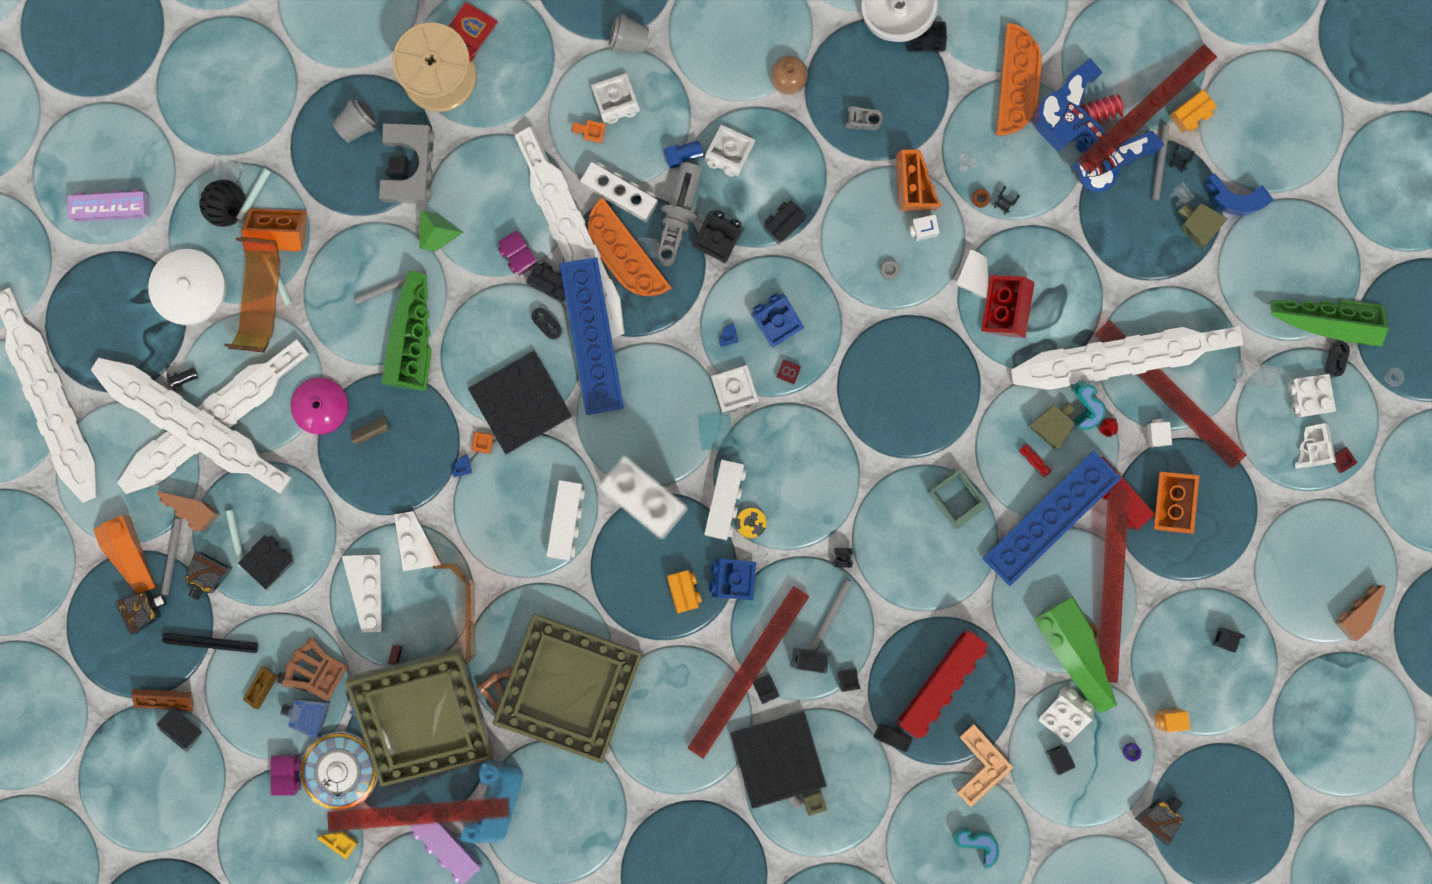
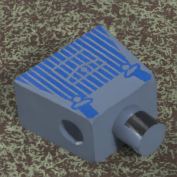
(307, 716)

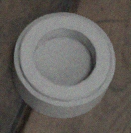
(889, 269)

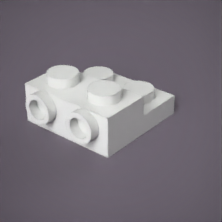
(615, 98)
(729, 151)
(1312, 395)

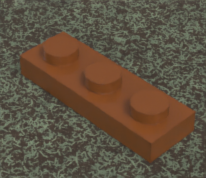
(162, 699)

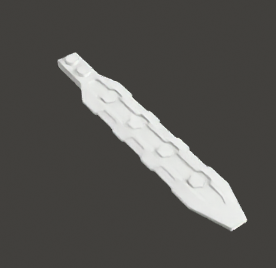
(565, 220)
(1122, 357)
(45, 394)
(228, 405)
(187, 422)

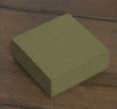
(814, 803)

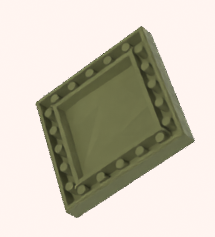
(567, 688)
(420, 717)

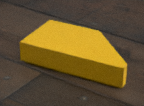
(339, 842)

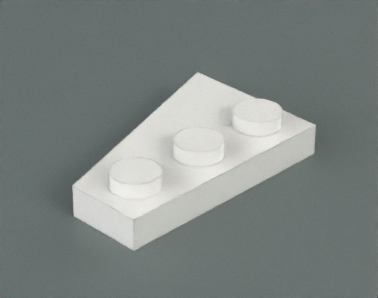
(414, 545)

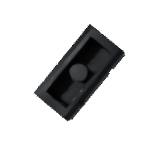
(784, 222)
(546, 281)

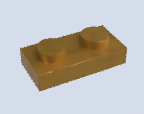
(260, 687)

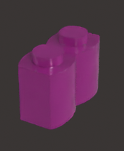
(517, 252)
(285, 774)

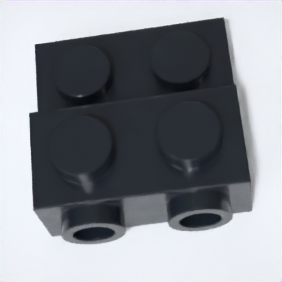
(718, 235)
(266, 561)

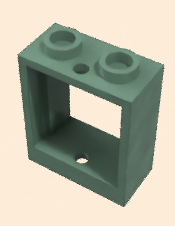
(969, 514)

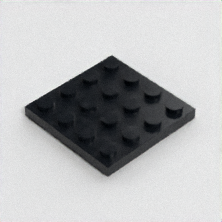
(520, 402)
(778, 760)

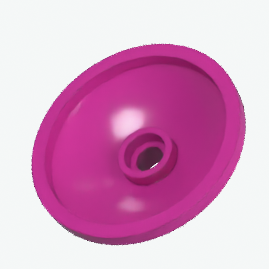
(332, 406)

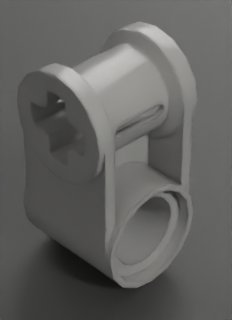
(862, 119)

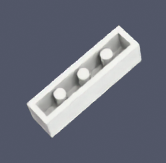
(724, 500)
(564, 521)

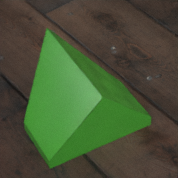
(435, 231)

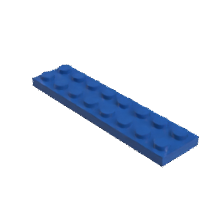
(591, 336)
(1051, 518)

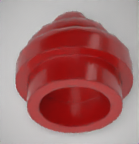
(1109, 427)

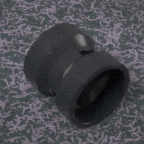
(843, 557)

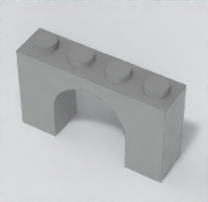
(416, 188)

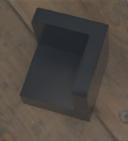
(397, 167)
(1227, 639)
(848, 680)
(765, 689)
(1060, 759)

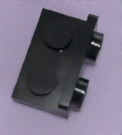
(930, 41)

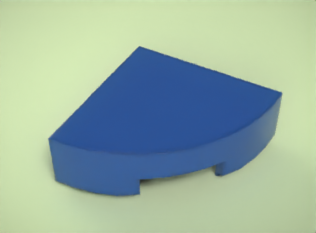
(728, 336)
(462, 467)

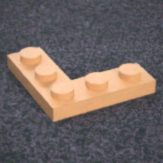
(994, 770)

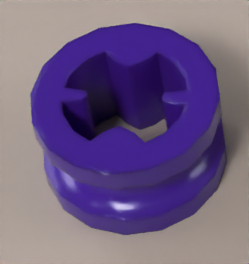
(1129, 757)

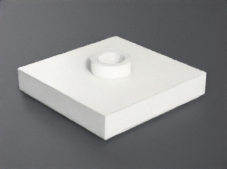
(734, 388)

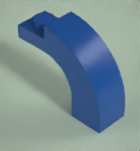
(1233, 203)

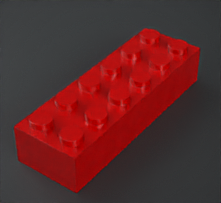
(942, 683)

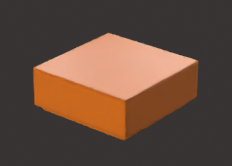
(482, 442)

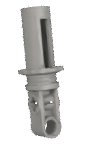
(677, 217)

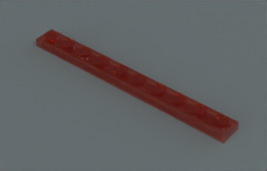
(1146, 109)
(1182, 406)
(1113, 581)
(748, 672)
(419, 814)

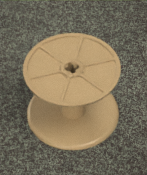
(434, 67)

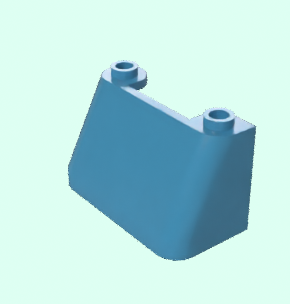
(505, 782)

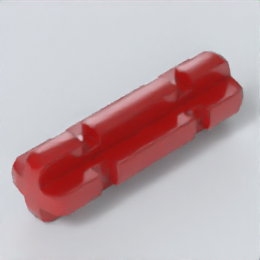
(1035, 460)

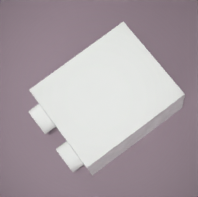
(643, 498)

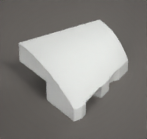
(974, 274)
(1316, 448)

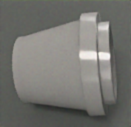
(627, 35)
(354, 121)

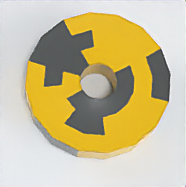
(745, 516)

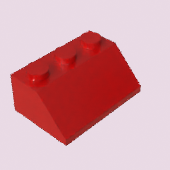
(1008, 306)

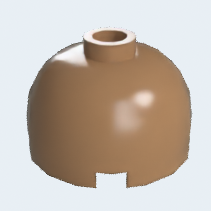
(789, 75)

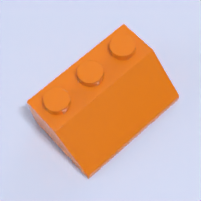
(283, 226)
(1176, 502)

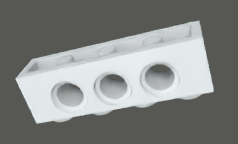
(591, 181)

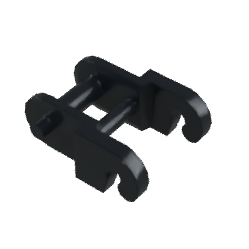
(1175, 155)
(1012, 203)

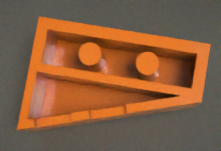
(914, 183)

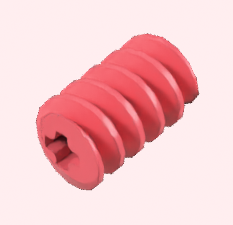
(1104, 108)

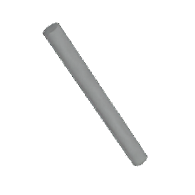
(1160, 163)
(383, 289)
(171, 556)
(831, 614)

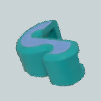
(1094, 406)
(979, 840)

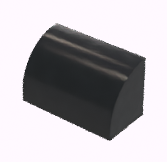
(179, 729)

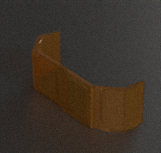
(258, 295)
(470, 609)

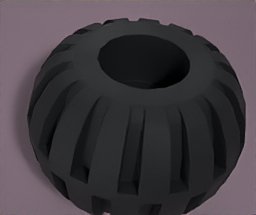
(221, 202)

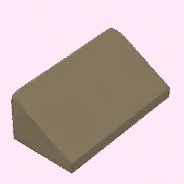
(370, 430)

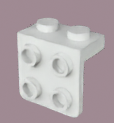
(1068, 714)

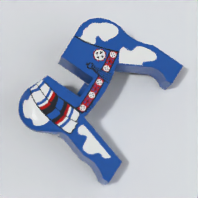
(1062, 121)

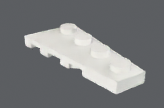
(365, 583)

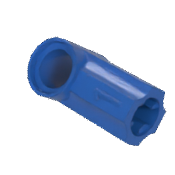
(678, 154)

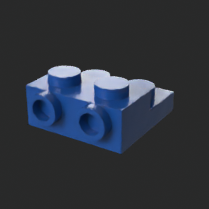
(776, 319)
(732, 579)

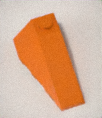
(122, 547)

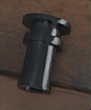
(179, 379)

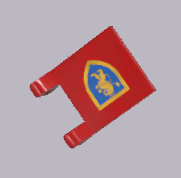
(473, 27)

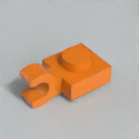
(592, 131)

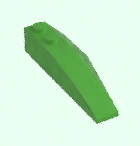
(1341, 321)
(408, 345)
(1076, 649)

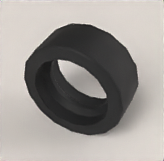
(893, 737)

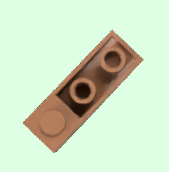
(196, 512)
(1361, 616)

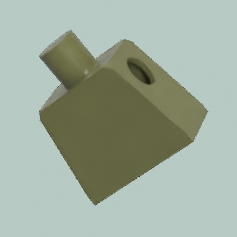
(1200, 224)
(1054, 425)

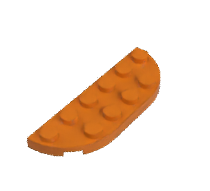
(1018, 81)
(623, 253)

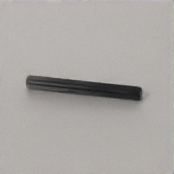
(212, 643)

